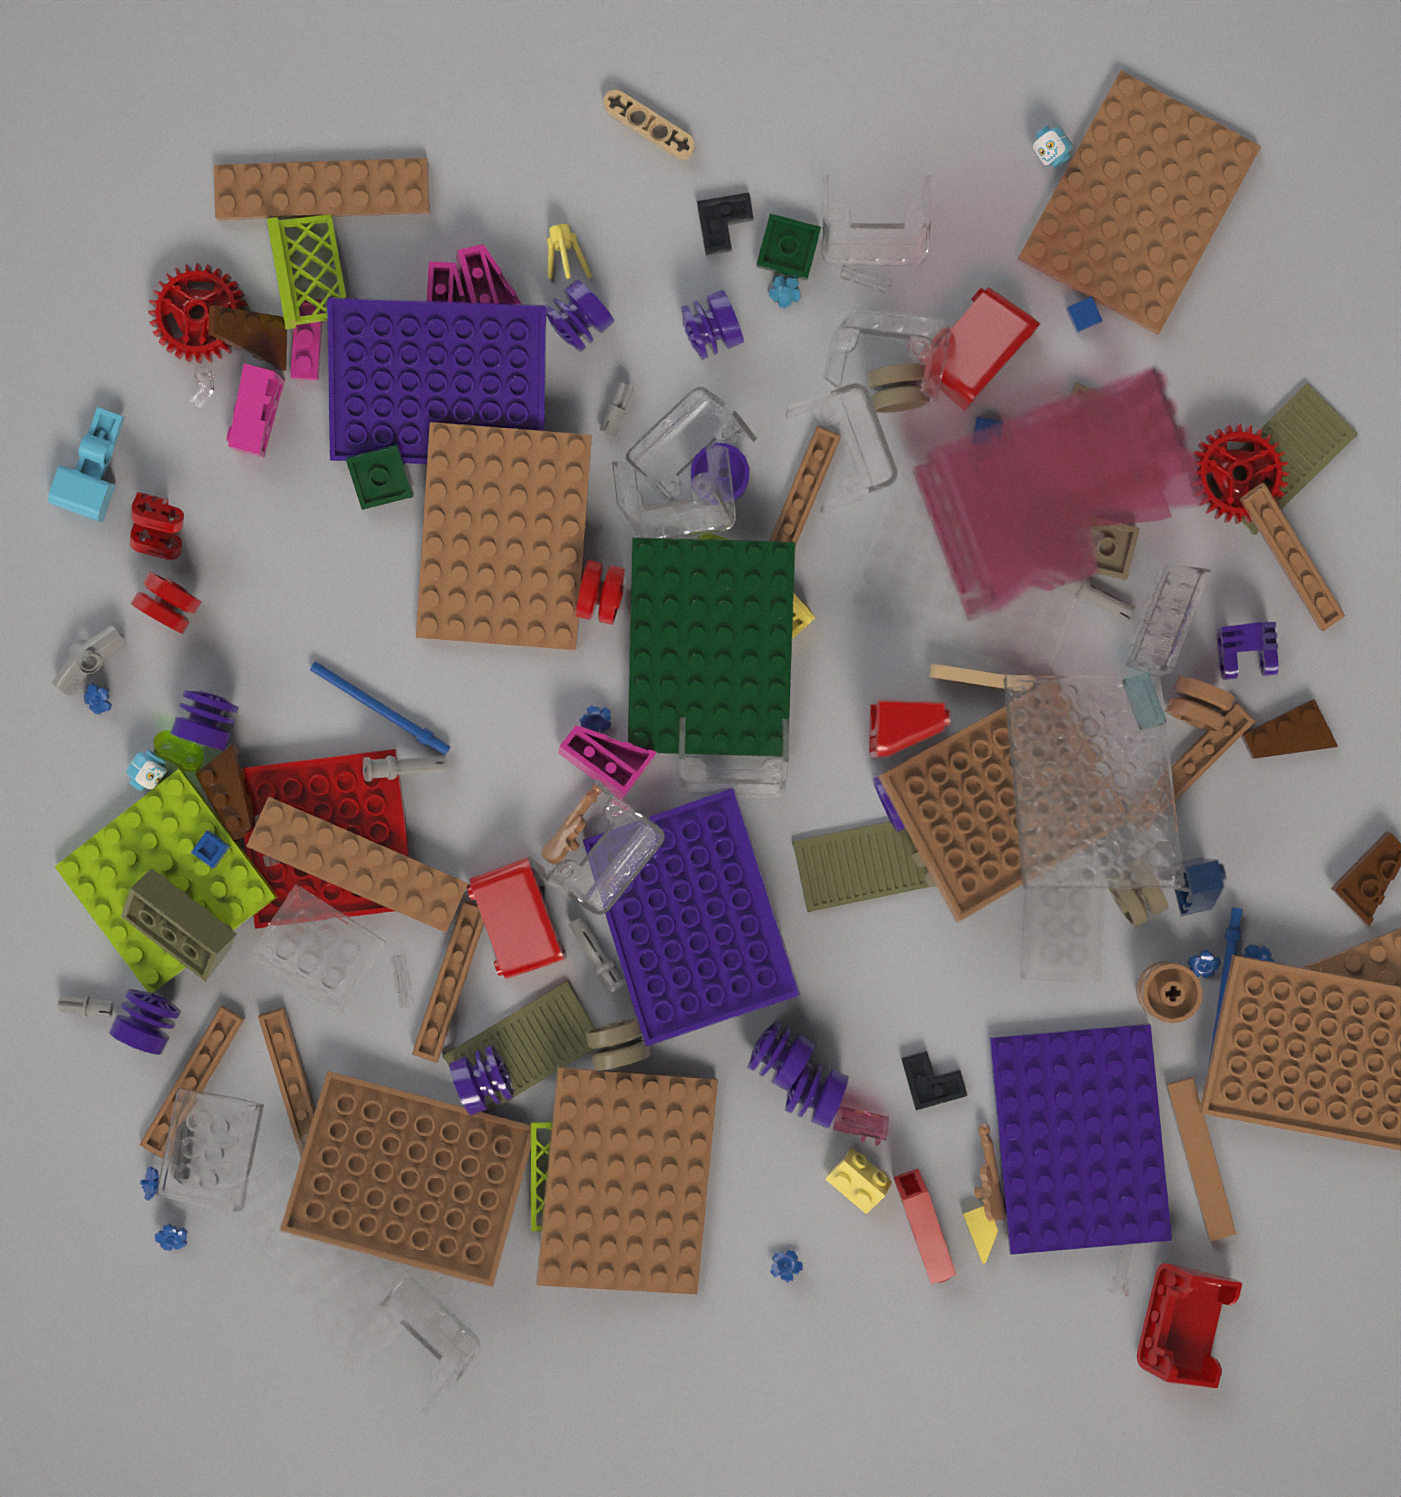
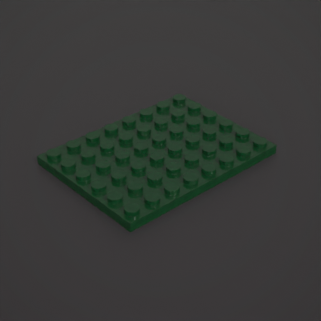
(710, 645)

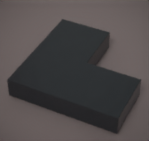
(716, 216)
(930, 1089)

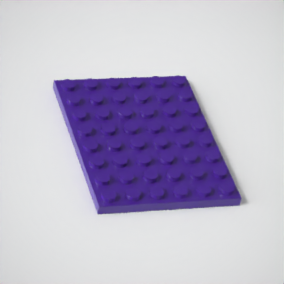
(430, 362)
(699, 925)
(1080, 1139)

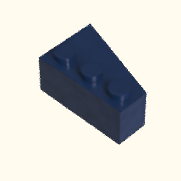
(1202, 885)

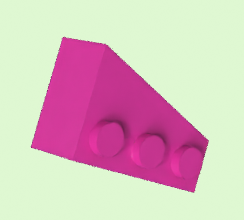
(483, 277)
(444, 283)
(255, 410)
(606, 759)

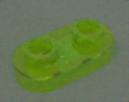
(179, 751)

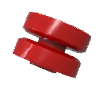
(600, 592)
(166, 602)

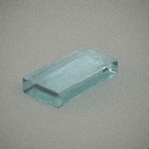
(1144, 701)

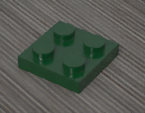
(788, 246)
(380, 476)

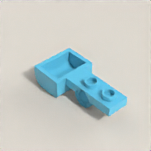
(84, 488)

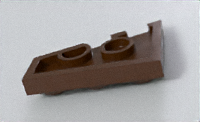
(253, 332)
(1291, 732)
(226, 791)
(1367, 880)

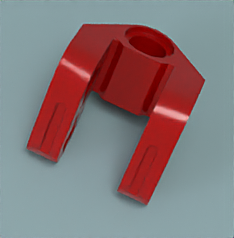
(152, 522)

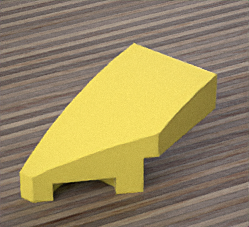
(982, 1232)

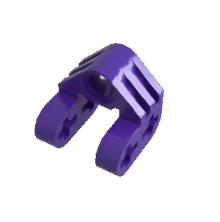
(1246, 638)

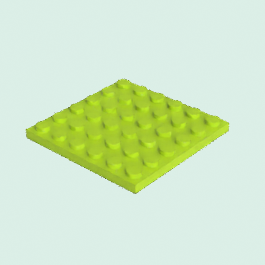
(160, 835)

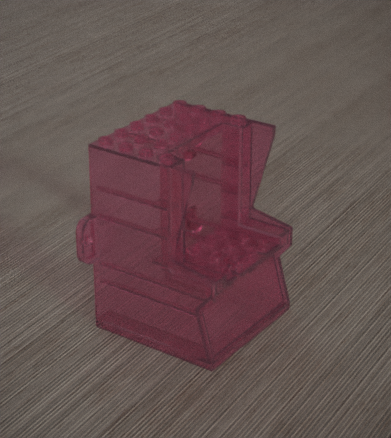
(1024, 494)

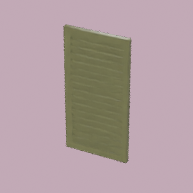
(1310, 437)
(857, 866)
(534, 1039)

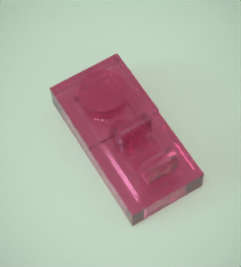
(861, 1123)

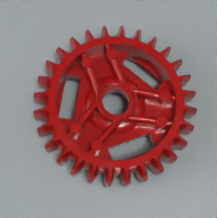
(179, 300)
(1220, 462)

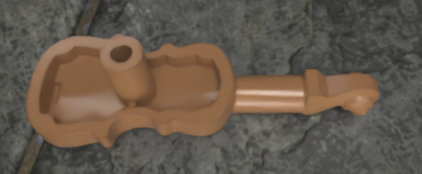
(563, 840)
(990, 1190)

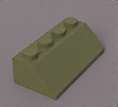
(178, 924)

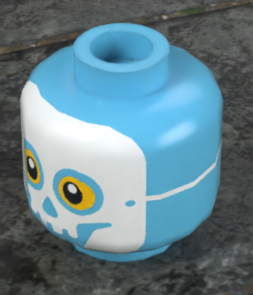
(1052, 146)
(146, 770)

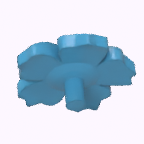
(784, 291)

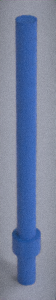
(423, 736)
(1233, 935)

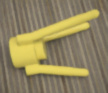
(561, 239)

